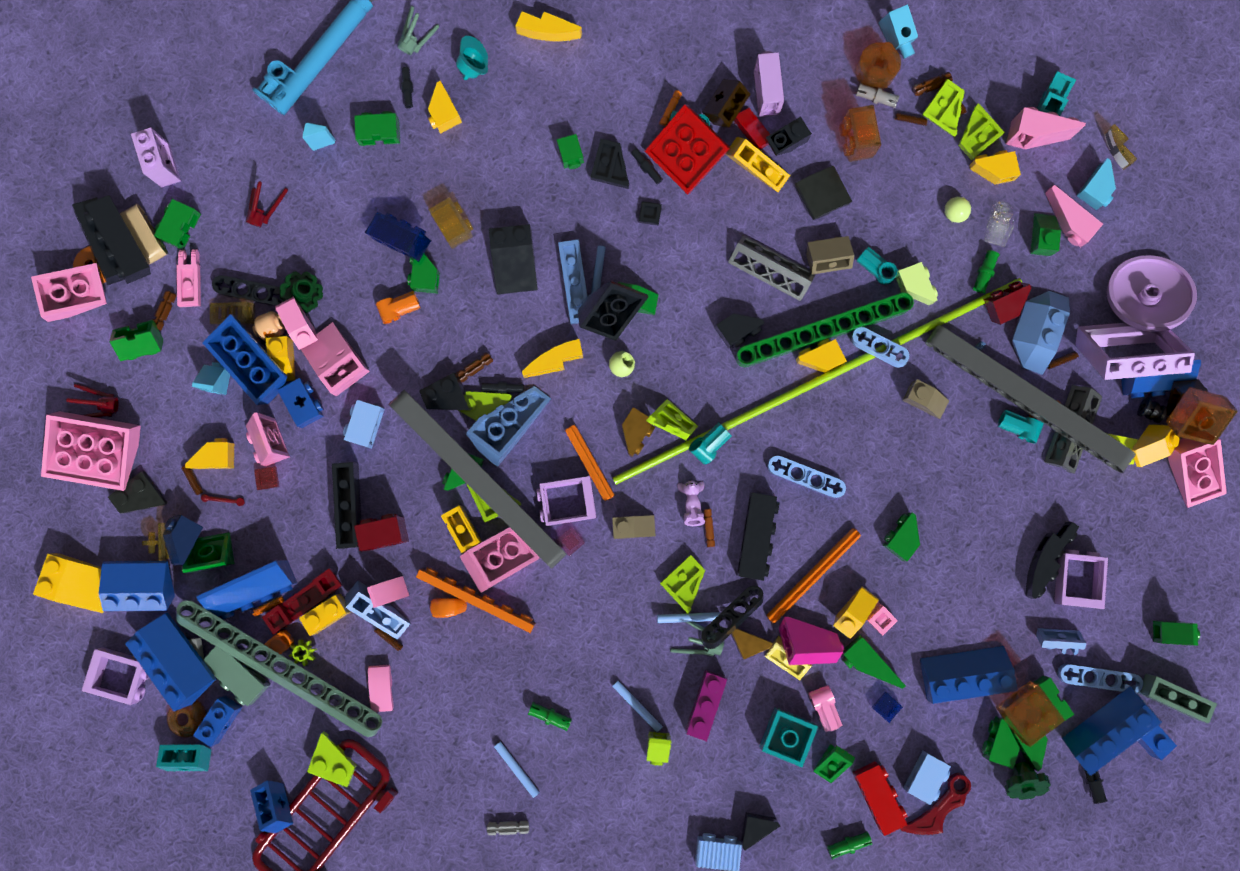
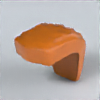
(447, 607)
(280, 641)

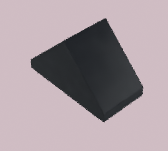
(756, 828)

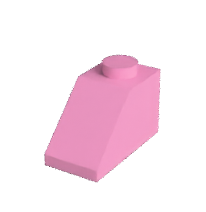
(296, 323)

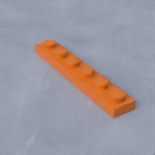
(468, 595)

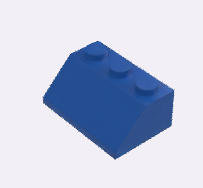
(1157, 384)
(135, 586)

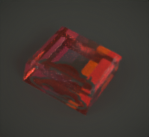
(266, 478)

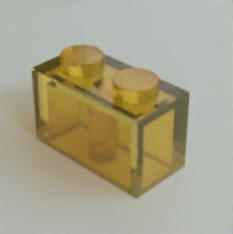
(451, 223)

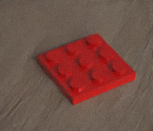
(687, 149)

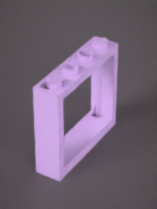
(1175, 360)

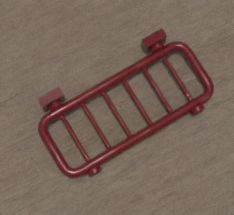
(377, 793)

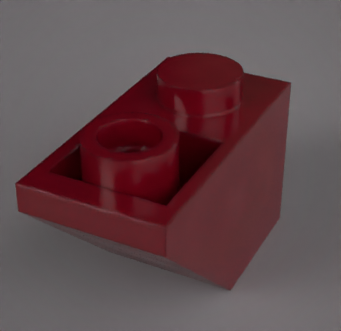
(1007, 303)

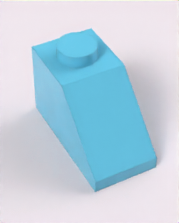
(1099, 186)
(212, 379)

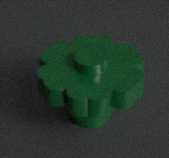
(303, 289)
(1026, 782)

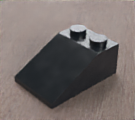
(513, 259)
(610, 309)

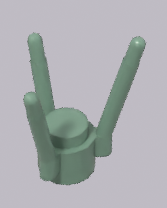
(407, 41)
(710, 652)

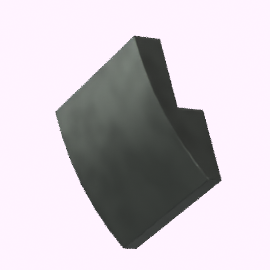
(823, 192)

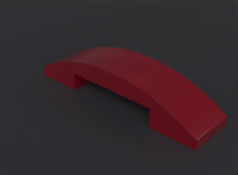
(302, 601)

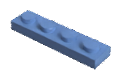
(573, 277)

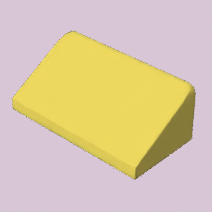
(777, 655)

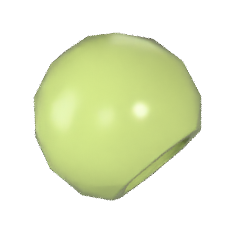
(957, 209)
(621, 364)

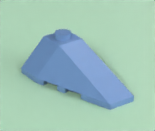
(503, 428)

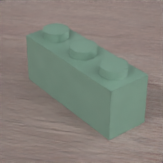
(236, 676)
(1177, 698)

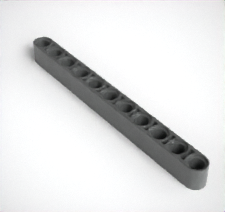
(1030, 399)
(477, 479)

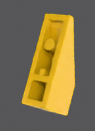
(757, 163)

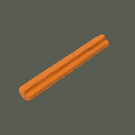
(589, 462)

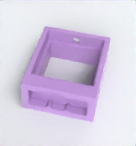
(768, 84)
(153, 154)
(588, 495)
(1099, 580)
(96, 672)

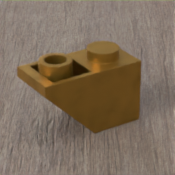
(635, 429)

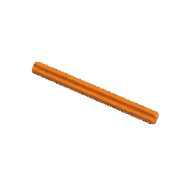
(813, 575)

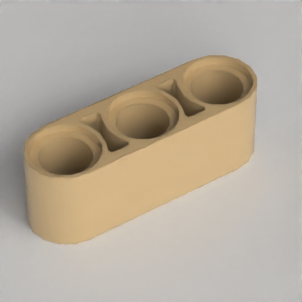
(143, 234)

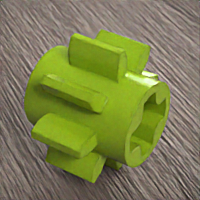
(309, 652)

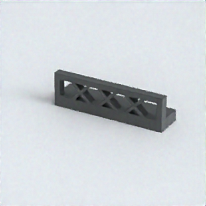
(775, 261)
(1063, 449)

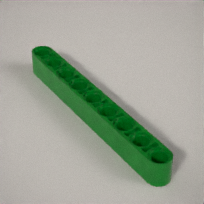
(831, 323)

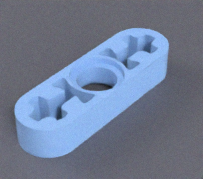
(881, 355)

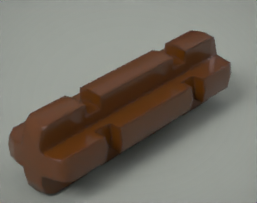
(931, 84)
(164, 309)
(474, 367)

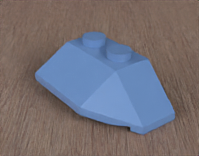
(1040, 330)

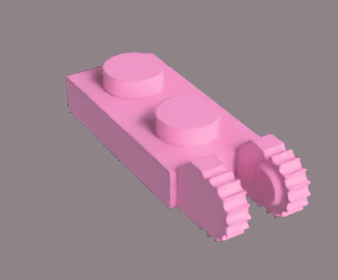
(188, 280)

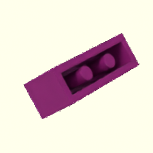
(706, 705)

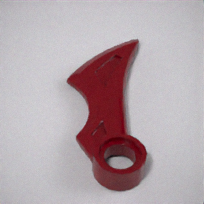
(932, 820)

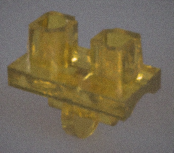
(163, 553)

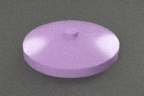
(1151, 293)

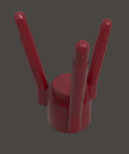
(255, 215)
(107, 404)

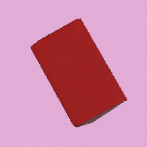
(752, 128)

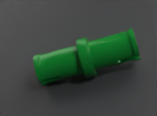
(986, 271)
(549, 716)
(849, 845)

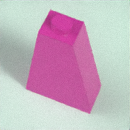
(809, 643)

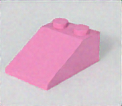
(68, 292)
(266, 439)
(1198, 470)
(497, 559)

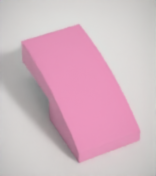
(388, 591)
(881, 619)
(380, 688)

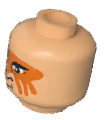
(268, 326)

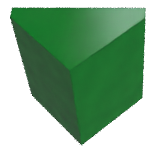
(210, 553)

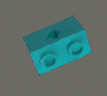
(183, 758)

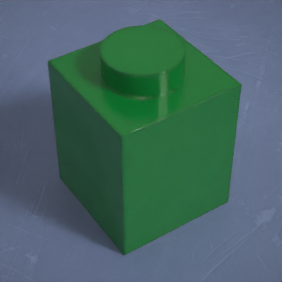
(570, 151)

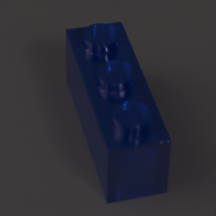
(398, 235)

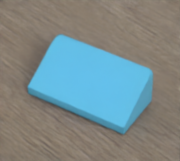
(317, 136)

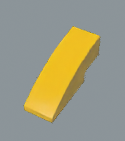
(547, 28)
(553, 359)

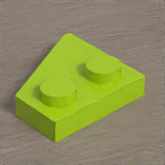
(484, 403)

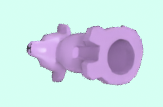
(693, 513)

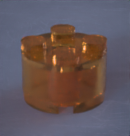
(886, 61)

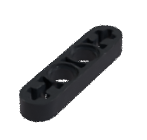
(252, 293)
(730, 615)

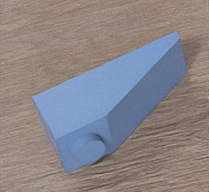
(383, 617)

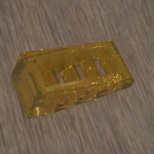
(246, 312)

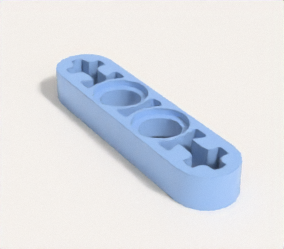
(807, 473)
(1099, 678)

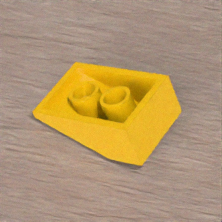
(70, 582)

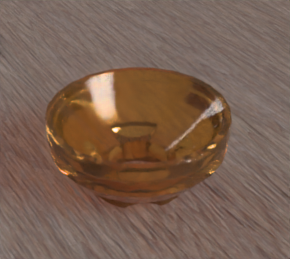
(195, 713)

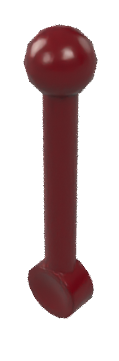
(240, 501)

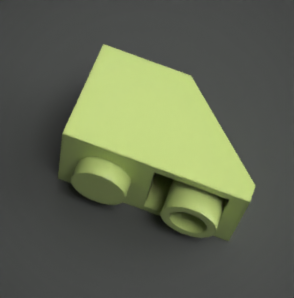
(916, 282)

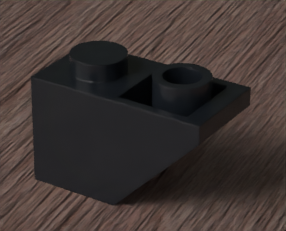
(789, 137)
(737, 327)

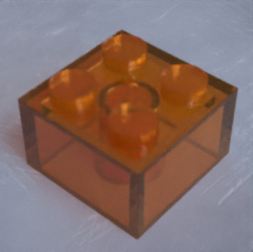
(860, 133)
(1201, 416)
(1030, 713)

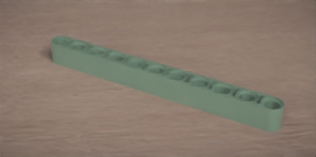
(274, 659)

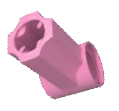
(823, 702)

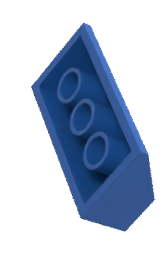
(245, 361)
(248, 589)
(171, 662)
(968, 674)
(1111, 730)

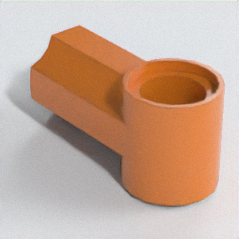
(393, 308)

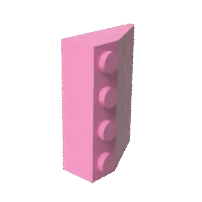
(89, 450)

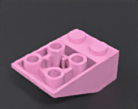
(1037, 128)
(334, 360)

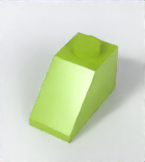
(658, 748)

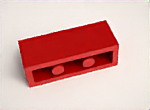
(880, 798)

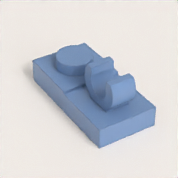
(1061, 639)

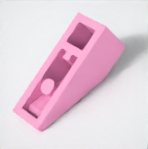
(1073, 218)

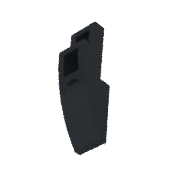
(1043, 564)

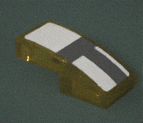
(1115, 141)

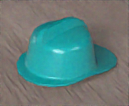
(472, 58)

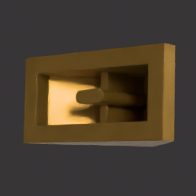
(749, 644)

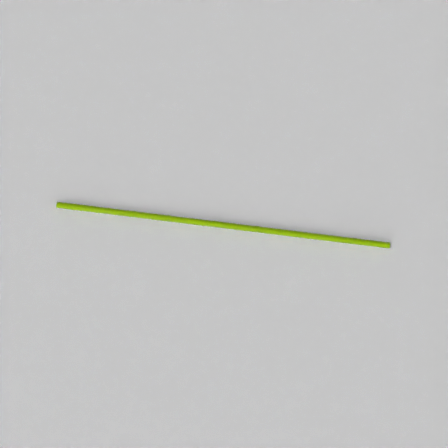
(808, 385)

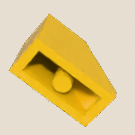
(442, 110)
(282, 353)
(1154, 444)
(213, 456)
(855, 612)

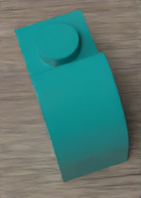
(1055, 95)

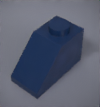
(180, 538)

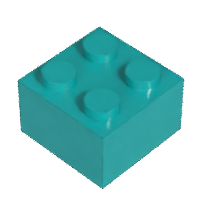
(788, 737)

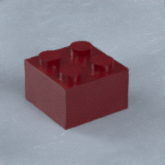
(381, 533)

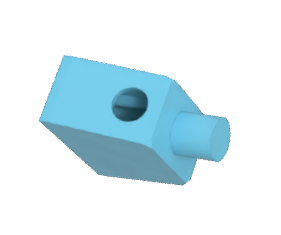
(900, 30)

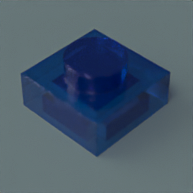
(887, 707)

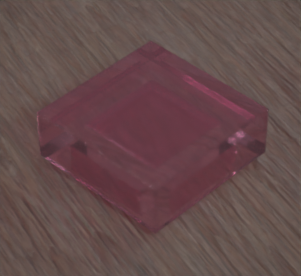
(570, 541)

